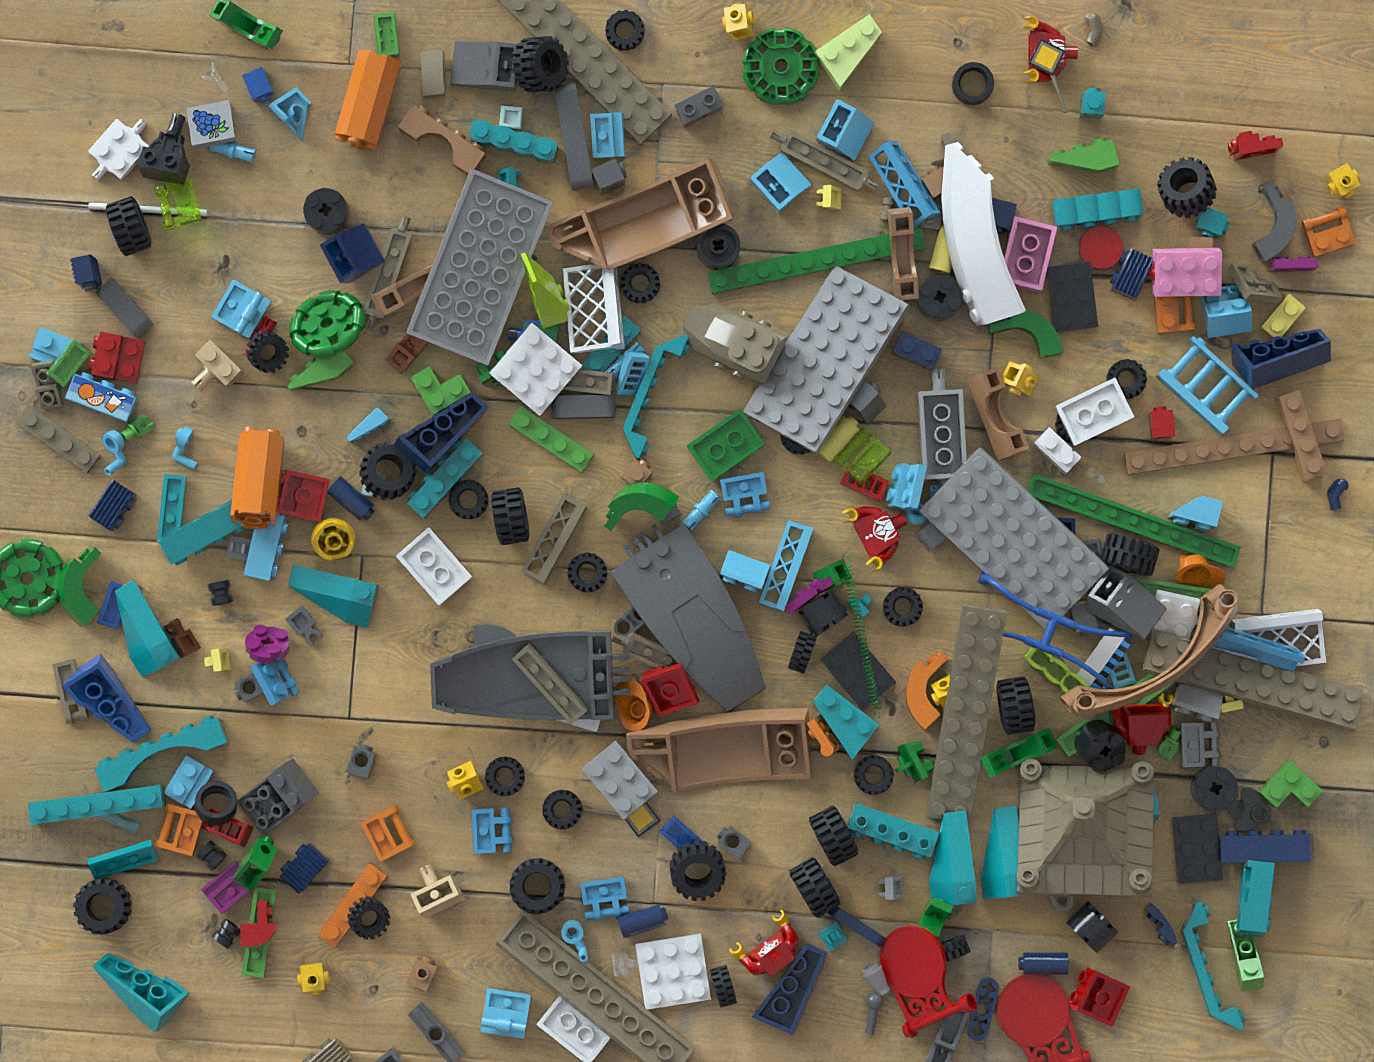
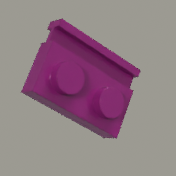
(1302, 263)
(806, 596)
(224, 891)

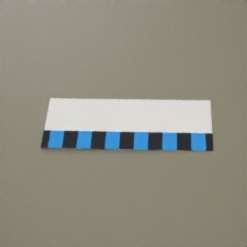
(1104, 658)

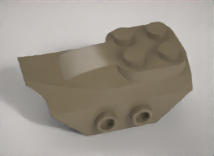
(734, 340)

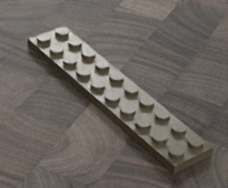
(593, 65)
(1258, 683)
(966, 710)
(591, 992)

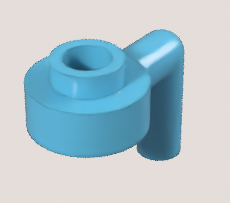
(183, 438)
(114, 443)
(915, 516)
(575, 938)

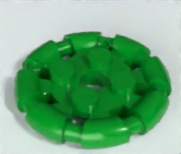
(777, 79)
(319, 338)
(41, 578)

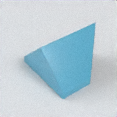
(292, 111)

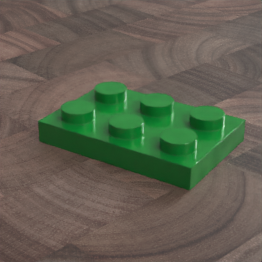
(725, 445)

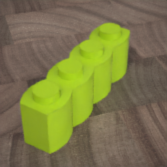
(1053, 670)

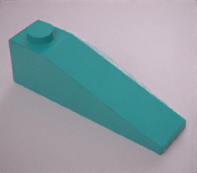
(340, 595)
(145, 636)
(1001, 855)
(952, 868)
(146, 995)

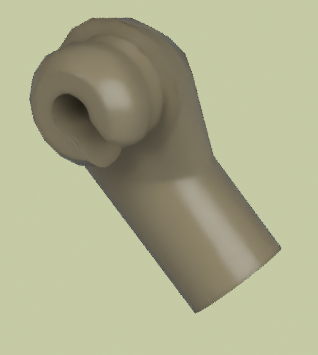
(1096, 27)

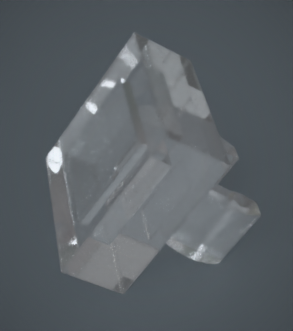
(622, 963)

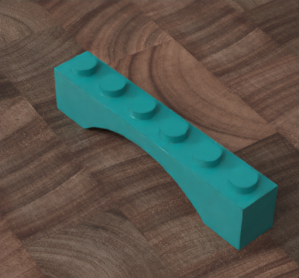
(119, 771)
(96, 804)

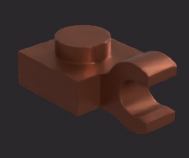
(183, 641)

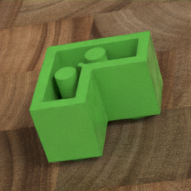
(437, 395)
(1287, 781)

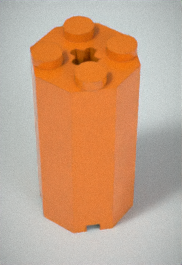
(367, 100)
(257, 478)

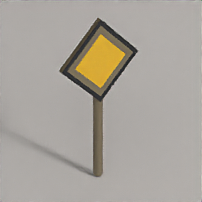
(1047, 58)
(639, 821)

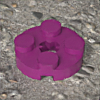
(277, 641)

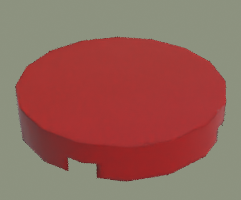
(1101, 247)

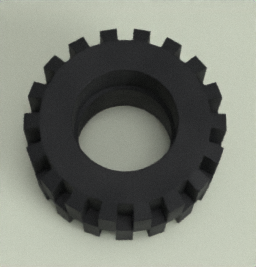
(539, 64)
(1186, 172)
(128, 226)
(375, 483)
(510, 516)
(1129, 554)
(1015, 705)
(833, 835)
(542, 866)
(697, 887)
(815, 887)
(84, 912)

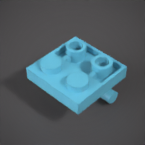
(241, 309)
(505, 1013)

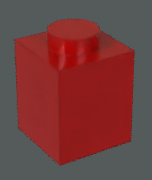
(1161, 423)

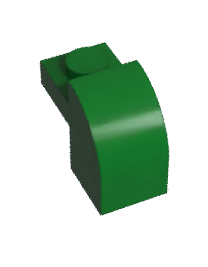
(934, 915)

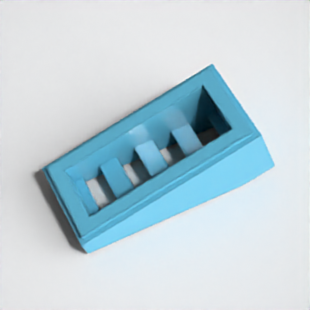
(627, 365)
(371, 423)
(1127, 681)

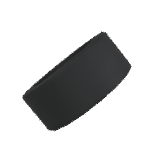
(973, 100)
(216, 818)

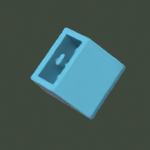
(845, 130)
(779, 182)
(1226, 313)
(1201, 512)
(744, 571)

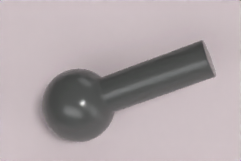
(874, 1002)

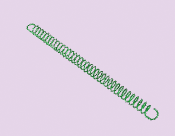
(863, 646)

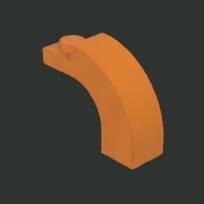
(915, 692)

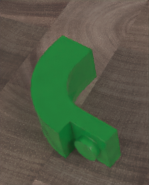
(245, 24)
(1038, 327)
(640, 496)
(71, 589)
(1018, 752)

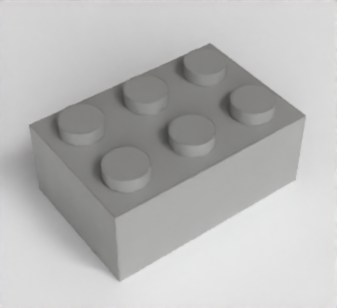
(620, 780)

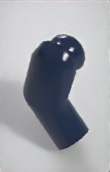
(1335, 491)

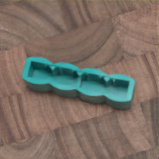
(507, 140)
(1097, 208)

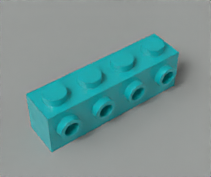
(440, 483)
(198, 534)
(893, 830)

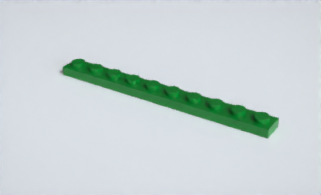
(806, 262)
(1133, 520)

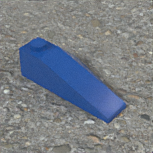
(102, 693)

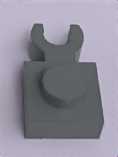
(302, 623)

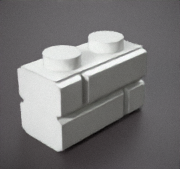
(1056, 450)

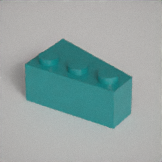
(845, 720)

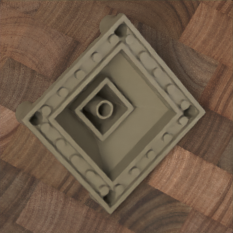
(1085, 830)

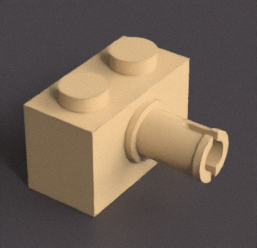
(216, 366)
(436, 894)

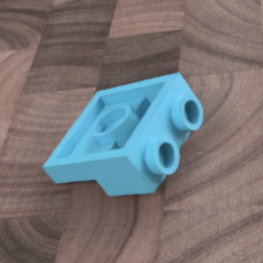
(906, 486)

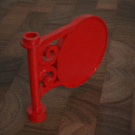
(915, 969)
(1035, 1013)

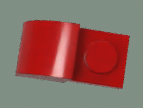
(259, 933)

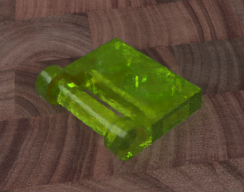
(185, 203)
(867, 460)

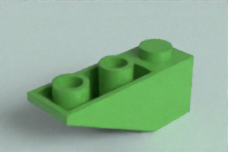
(1092, 158)
(322, 370)
(1246, 959)

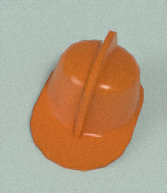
(1197, 572)
(633, 708)

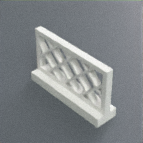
(612, 308)
(1284, 621)

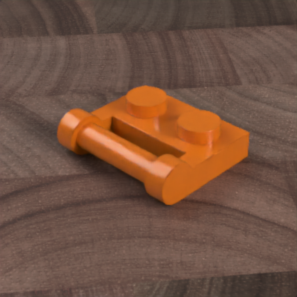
(1332, 238)
(1168, 317)
(819, 729)
(186, 833)
(381, 837)

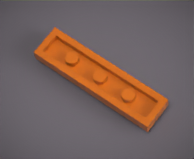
(364, 887)

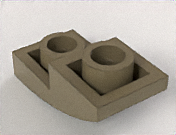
(433, 73)
(47, 389)

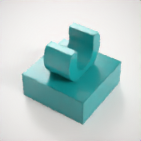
(509, 176)
(865, 600)
(832, 936)

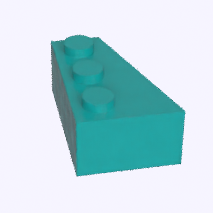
(1255, 898)

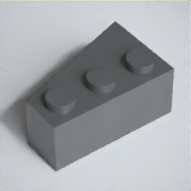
(867, 402)

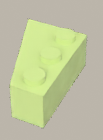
(847, 50)

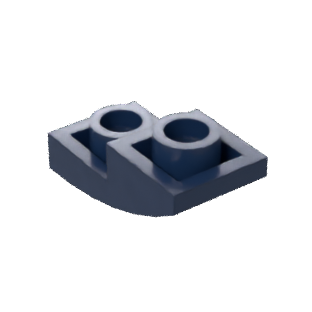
(1165, 930)

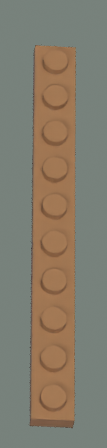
(1225, 447)

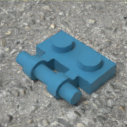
(744, 487)
(271, 682)
(484, 830)
(604, 891)

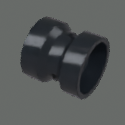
(220, 592)
(211, 855)
(222, 935)

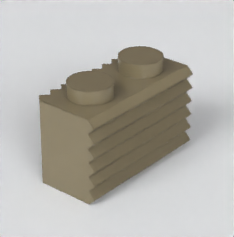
(330, 1052)

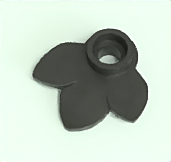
(1245, 809)

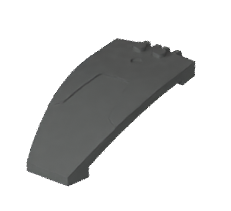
(691, 615)
(491, 685)

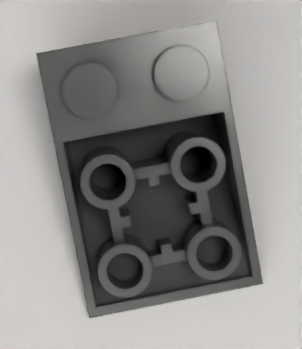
(483, 65)
(1125, 603)
(278, 797)

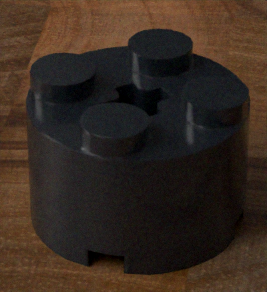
(317, 202)
(718, 259)
(945, 287)
(823, 611)
(1100, 745)
(1203, 781)
(1092, 927)

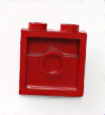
(1249, 145)
(117, 357)
(302, 495)
(669, 689)
(1098, 996)

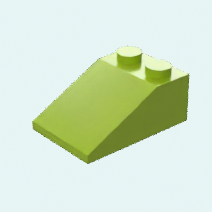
(545, 294)

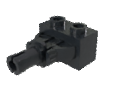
(166, 155)

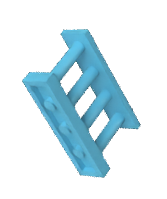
(1186, 391)

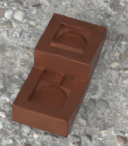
(406, 352)

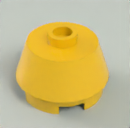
(333, 539)

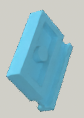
(607, 135)
(48, 345)
(188, 781)

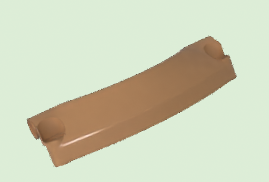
(1216, 612)

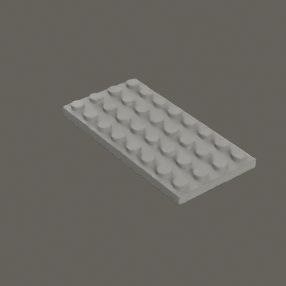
(479, 267)
(826, 359)
(1013, 536)

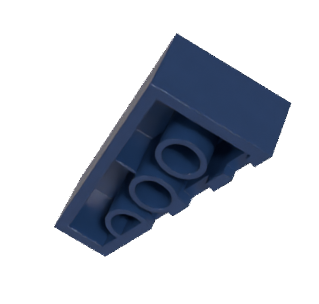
(1281, 357)
(437, 436)
(1267, 847)
(790, 996)

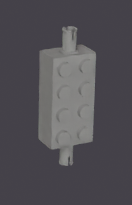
(941, 429)

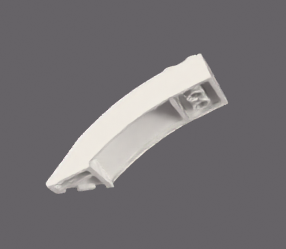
(975, 241)

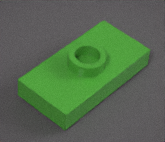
(386, 34)
(68, 363)

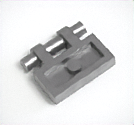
(1193, 744)

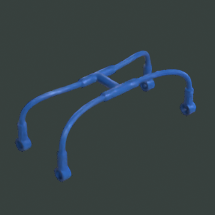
(1054, 619)

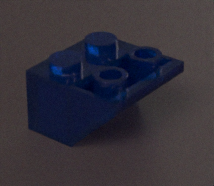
(352, 253)

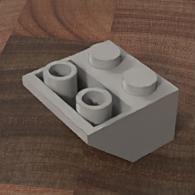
(1198, 701)

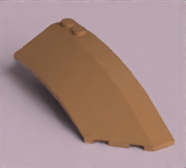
(646, 218)
(726, 748)

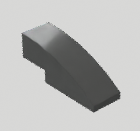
(947, 1038)

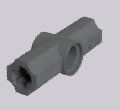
(425, 1022)

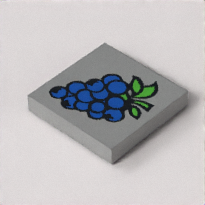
(211, 124)

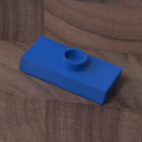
(110, 612)
(678, 832)

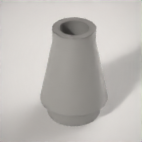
(875, 977)

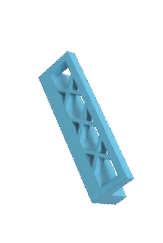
(793, 570)

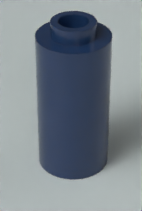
(351, 499)
(642, 920)
(1044, 963)

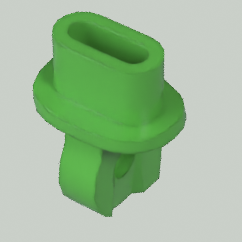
(138, 428)
(1170, 743)

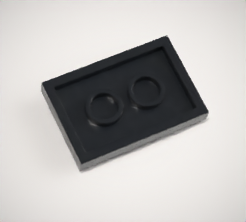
(1072, 296)
(847, 668)
(1197, 848)

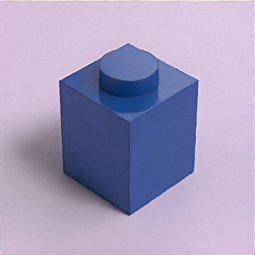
(258, 85)

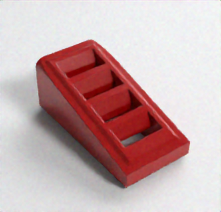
(844, 481)
(243, 835)

